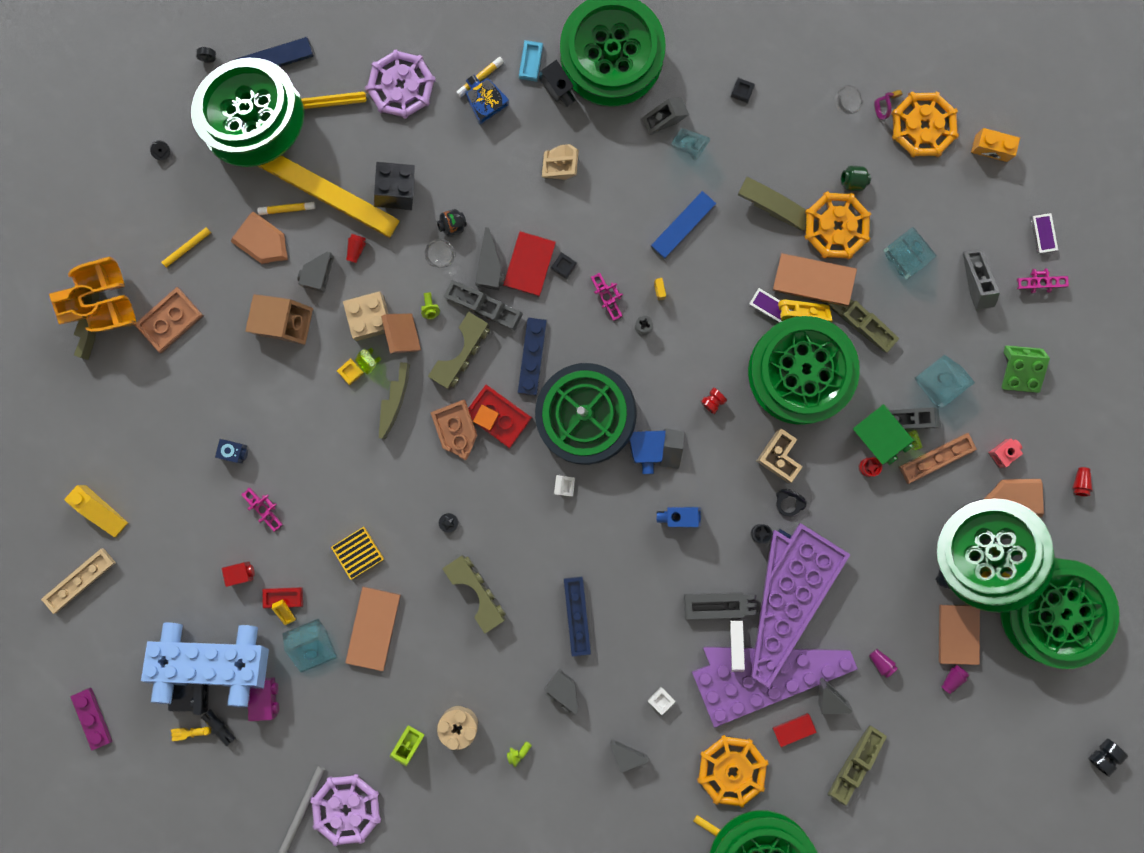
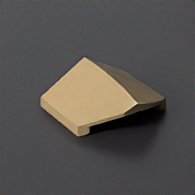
(560, 162)

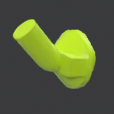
(429, 311)
(515, 757)

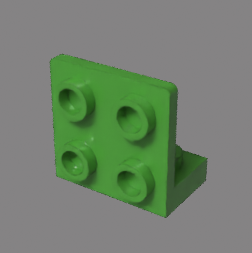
(1025, 368)

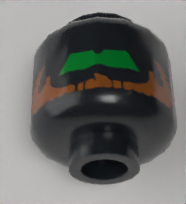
(451, 222)

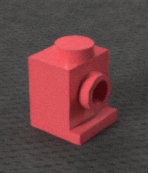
(1001, 456)

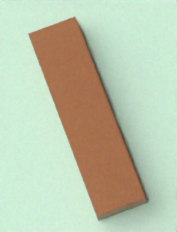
(938, 458)

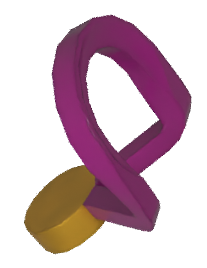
(895, 94)

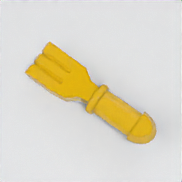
(184, 733)

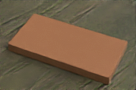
(814, 279)
(373, 628)

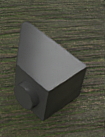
(665, 115)
(316, 272)

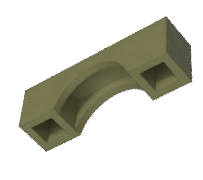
(447, 372)
(461, 572)

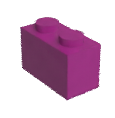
(262, 702)

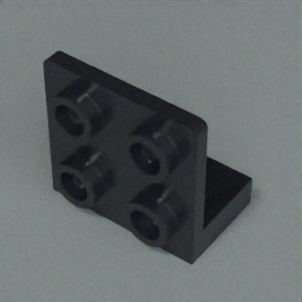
(190, 698)

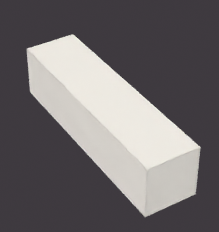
(737, 646)

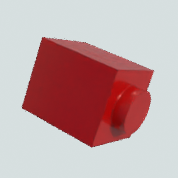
(238, 573)

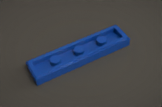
(683, 224)

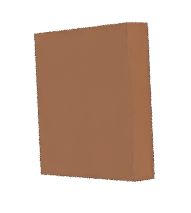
(401, 333)

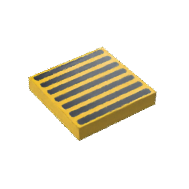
(357, 553)

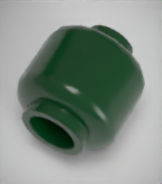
(855, 178)

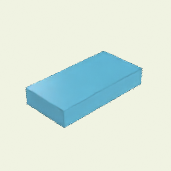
(530, 60)

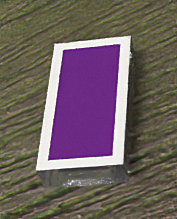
(1044, 233)
(766, 305)

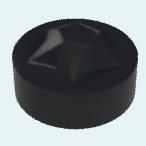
(205, 54)
(160, 150)
(448, 522)

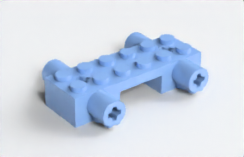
(205, 664)

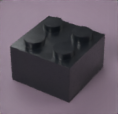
(394, 185)

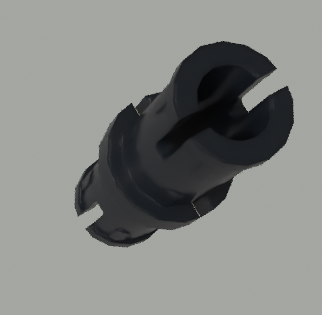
(218, 727)

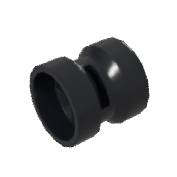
(763, 536)

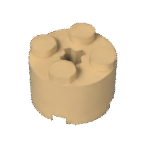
(454, 738)

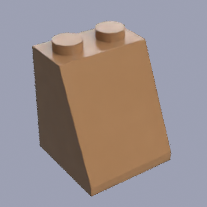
(279, 319)

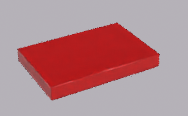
(529, 263)
(510, 420)

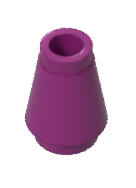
(883, 663)
(955, 678)

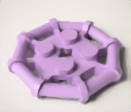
(400, 73)
(338, 818)

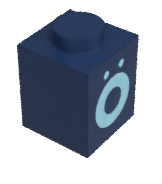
(231, 451)

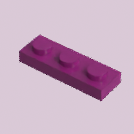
(91, 718)

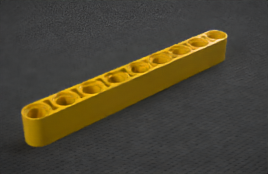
(332, 195)

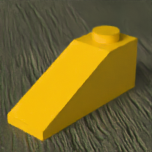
(96, 510)

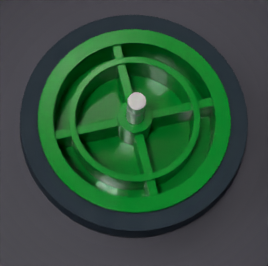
(585, 413)

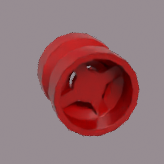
(712, 402)
(873, 469)

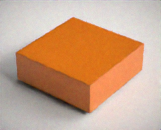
(486, 417)

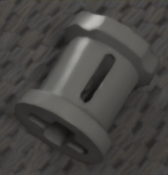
(641, 320)

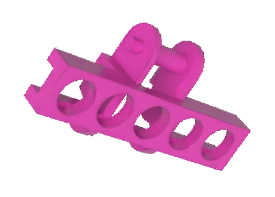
(1031, 282)
(612, 299)
(261, 503)

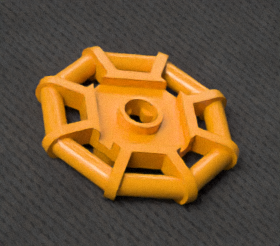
(935, 121)
(848, 225)
(721, 769)

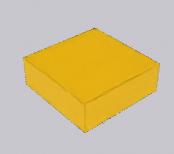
(659, 288)
(350, 371)

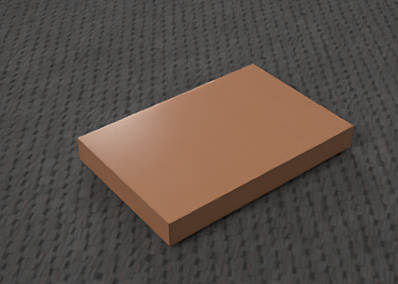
(168, 320)
(959, 634)

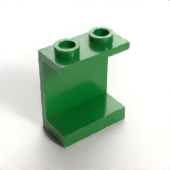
(884, 435)

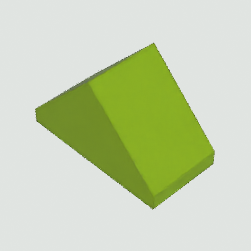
(406, 745)

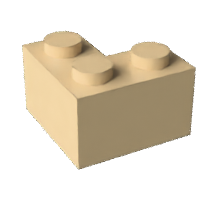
(775, 456)

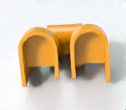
(90, 279)

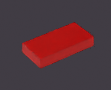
(292, 596)
(794, 730)

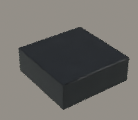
(742, 90)
(564, 265)

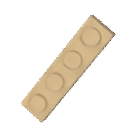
(78, 581)

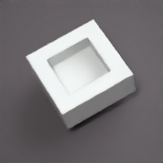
(564, 485)
(661, 701)

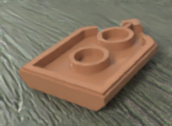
(261, 240)
(455, 428)
(1022, 491)

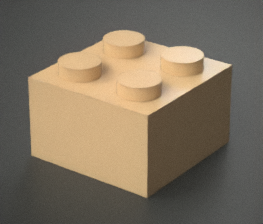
(365, 315)

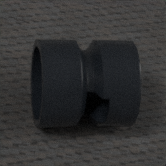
(1111, 751)

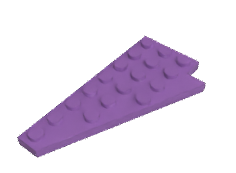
(795, 584)
(737, 693)

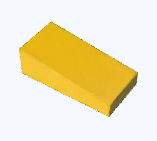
(283, 612)

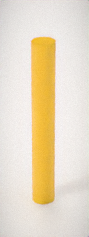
(186, 247)

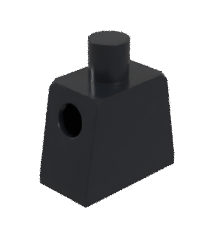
(554, 76)

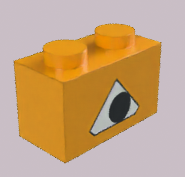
(995, 145)

